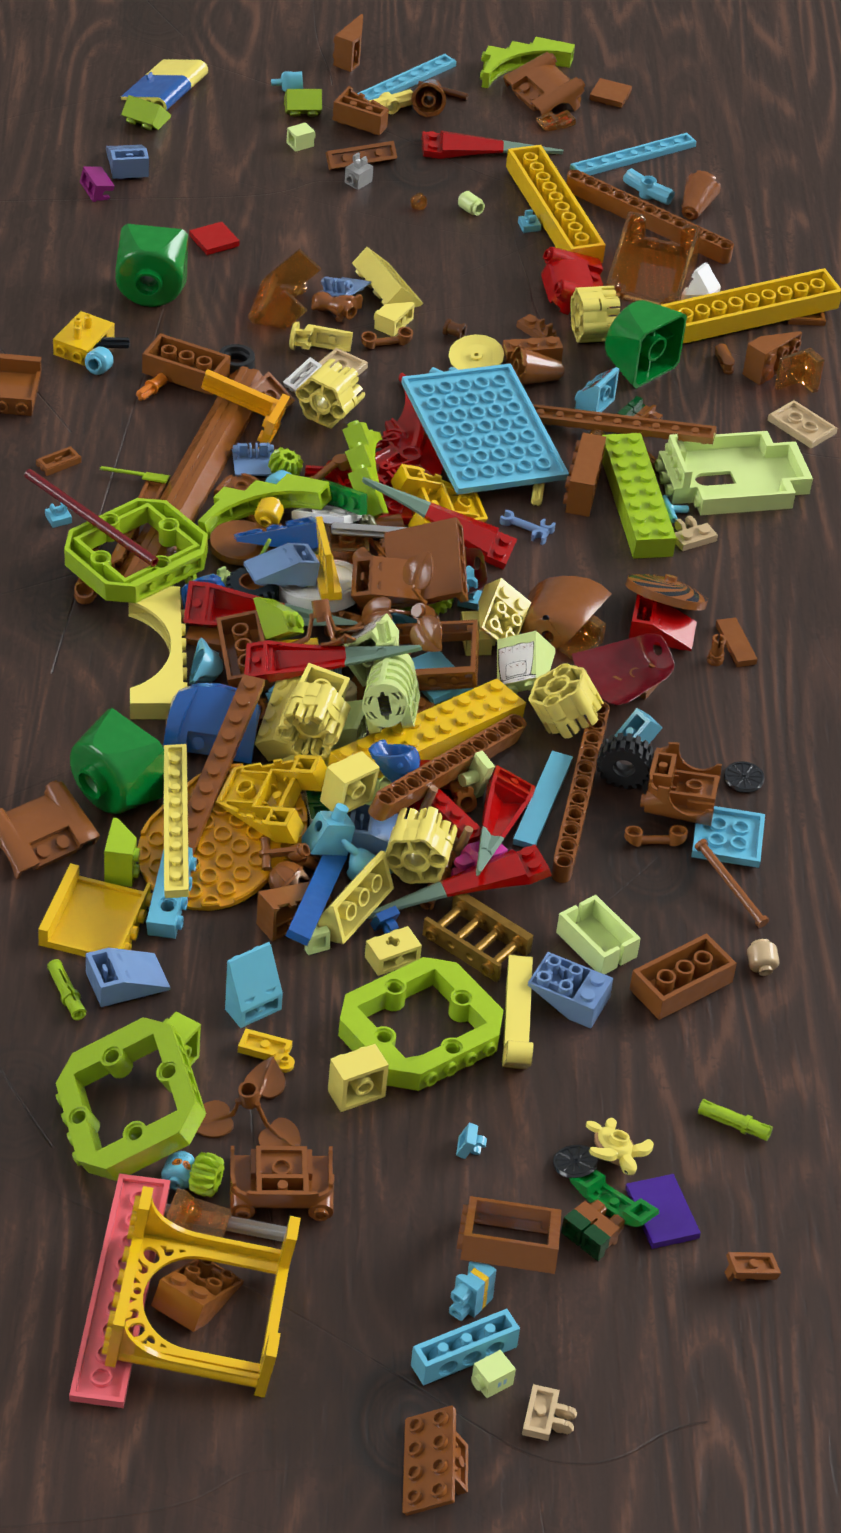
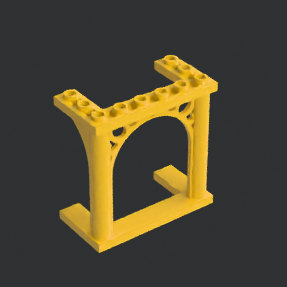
(154, 1232)

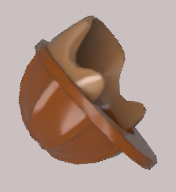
(287, 874)

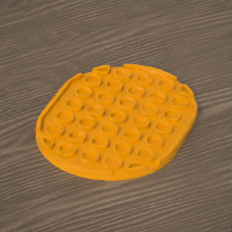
(226, 856)

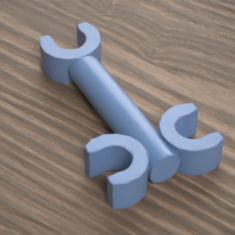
(537, 531)

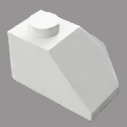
(703, 283)

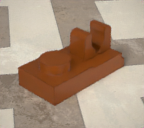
(535, 327)
(751, 1266)

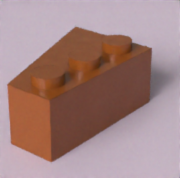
(359, 112)
(277, 908)

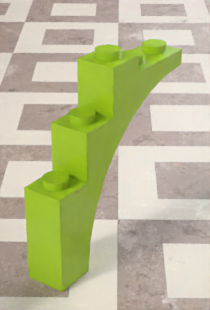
(500, 60)
(362, 462)
(291, 491)

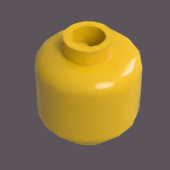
(269, 511)

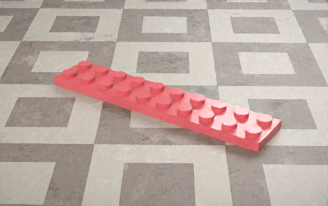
(92, 1379)

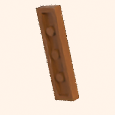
(374, 152)

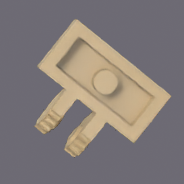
(694, 535)
(541, 1414)

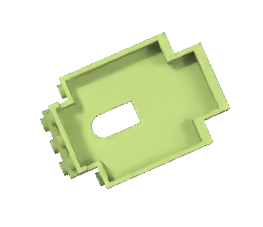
(762, 472)

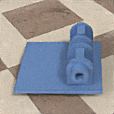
(342, 286)
(252, 460)

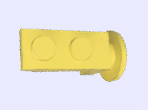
(319, 337)

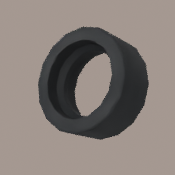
(239, 352)

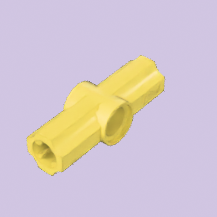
(395, 101)

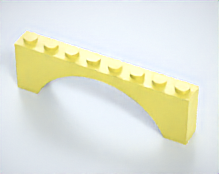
(164, 615)

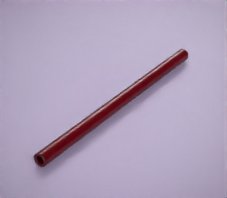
(91, 517)

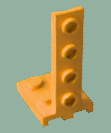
(250, 399)

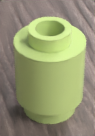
(471, 203)

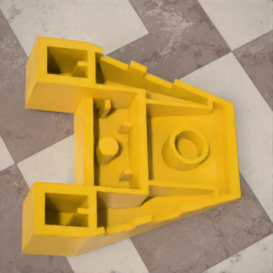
(437, 491)
(267, 793)

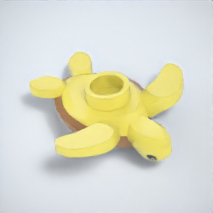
(617, 1146)

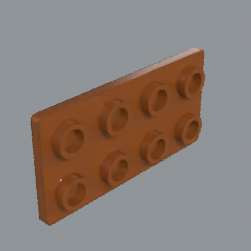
(433, 1461)

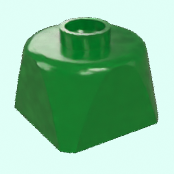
(151, 264)
(645, 341)
(118, 764)

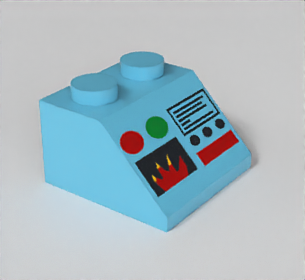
(599, 392)

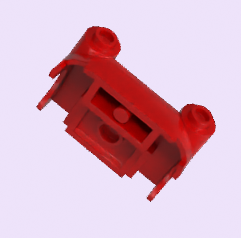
(568, 271)

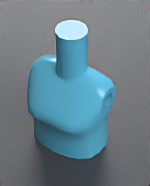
(289, 80)

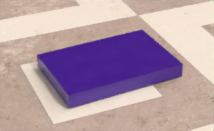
(674, 1221)

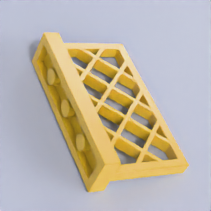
(327, 579)

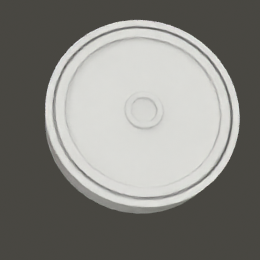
(303, 596)

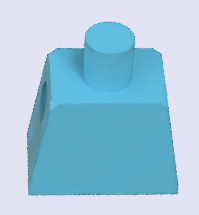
(328, 830)

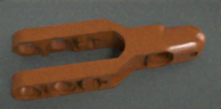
(84, 593)

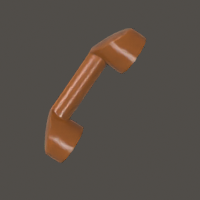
(370, 339)
(337, 461)
(676, 836)

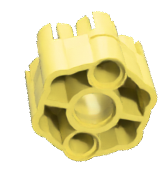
(591, 312)
(329, 394)
(563, 697)
(313, 718)
(420, 846)

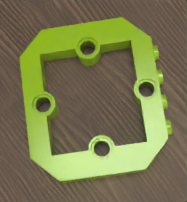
(173, 529)
(466, 1003)
(140, 1143)

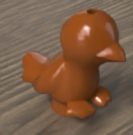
(342, 306)

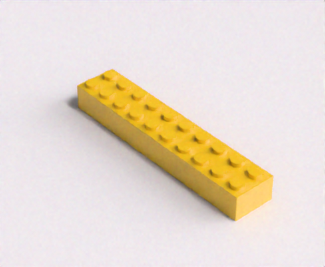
(553, 201)
(758, 304)
(444, 724)

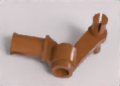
(298, 853)

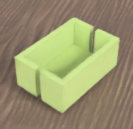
(598, 935)

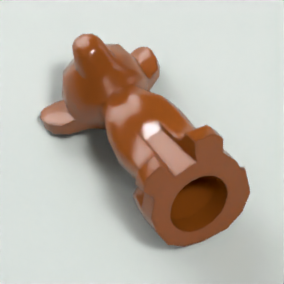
(462, 796)

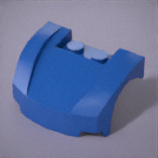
(198, 716)

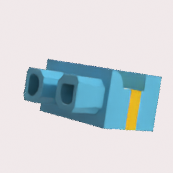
(473, 1290)

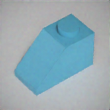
(640, 724)

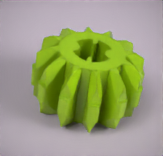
(285, 460)
(206, 1174)

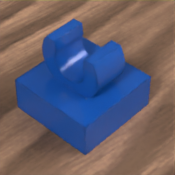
(386, 920)

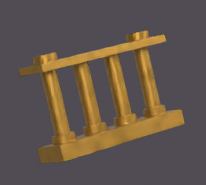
(488, 920)

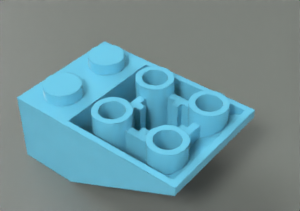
(252, 986)

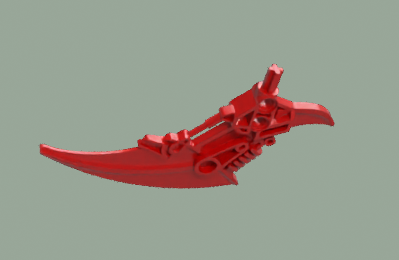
(401, 444)

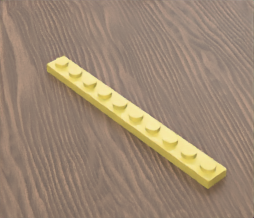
(175, 822)

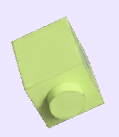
(300, 137)
(493, 1374)

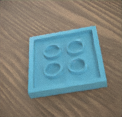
(733, 836)

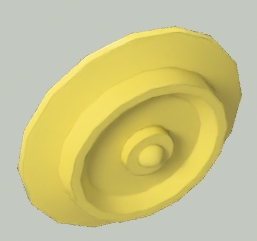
(475, 352)

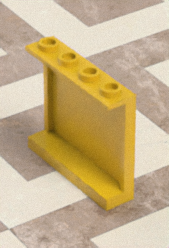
(93, 915)

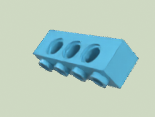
(158, 920)
(464, 1346)

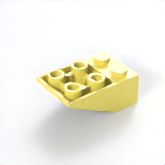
(502, 610)

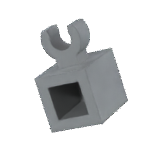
(358, 173)

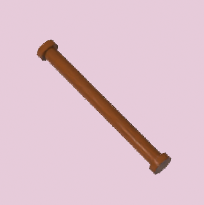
(761, 921)

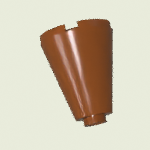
(429, 98)
(699, 193)
(535, 367)

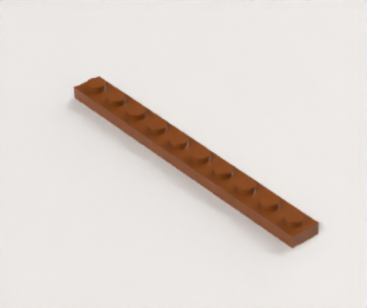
(626, 424)
(222, 756)

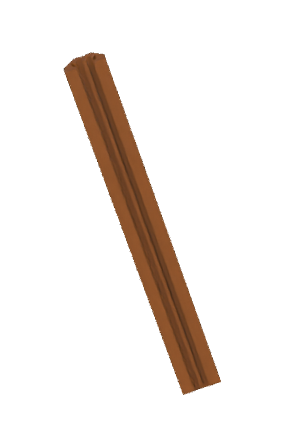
(199, 467)

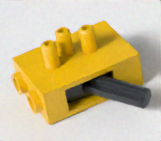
(85, 334)

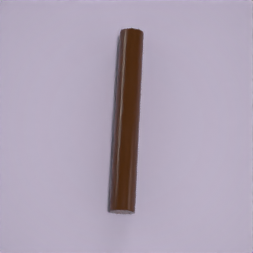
(454, 93)

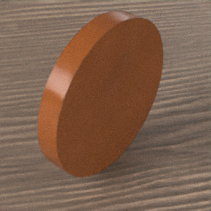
(227, 548)

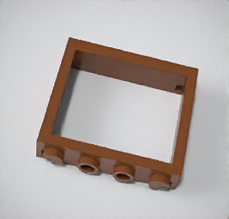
(448, 677)
(509, 1251)

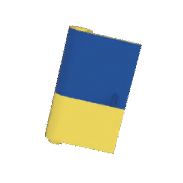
(168, 81)

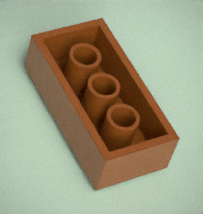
(183, 362)
(584, 474)
(234, 635)
(682, 976)

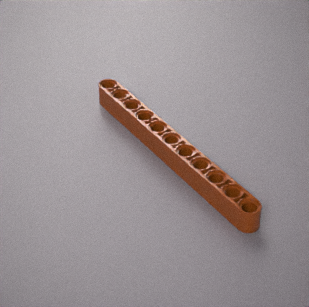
(657, 219)
(445, 767)
(579, 798)

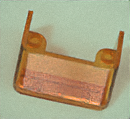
(276, 295)

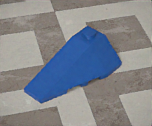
(296, 531)

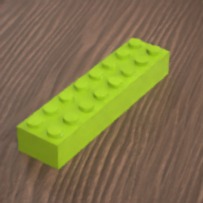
(638, 496)

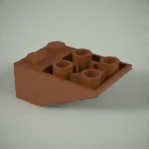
(348, 45)
(765, 352)
(380, 577)
(195, 1293)

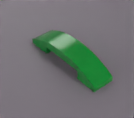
(594, 1188)

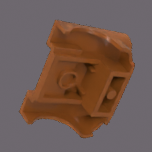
(544, 85)
(680, 789)
(44, 829)
(282, 1180)

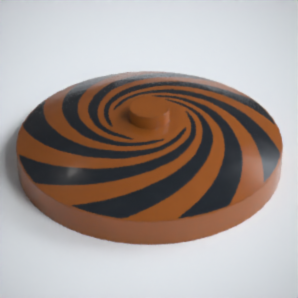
(667, 591)

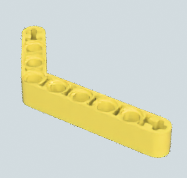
(516, 1044)

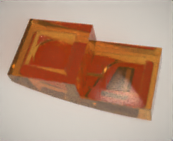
(556, 122)

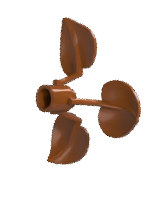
(322, 613)
(428, 631)
(264, 1081)

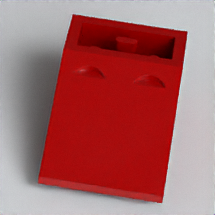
(664, 620)

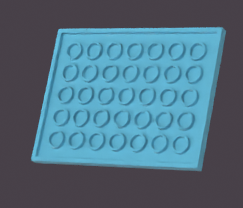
(484, 428)

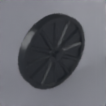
(744, 776)
(575, 1161)

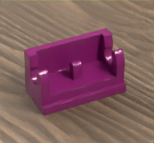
(96, 182)

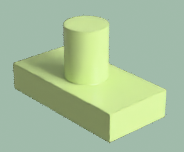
(478, 774)

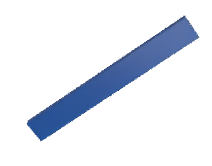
(315, 898)

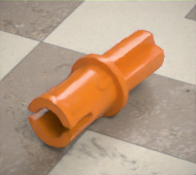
(151, 387)

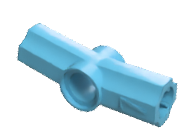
(648, 187)

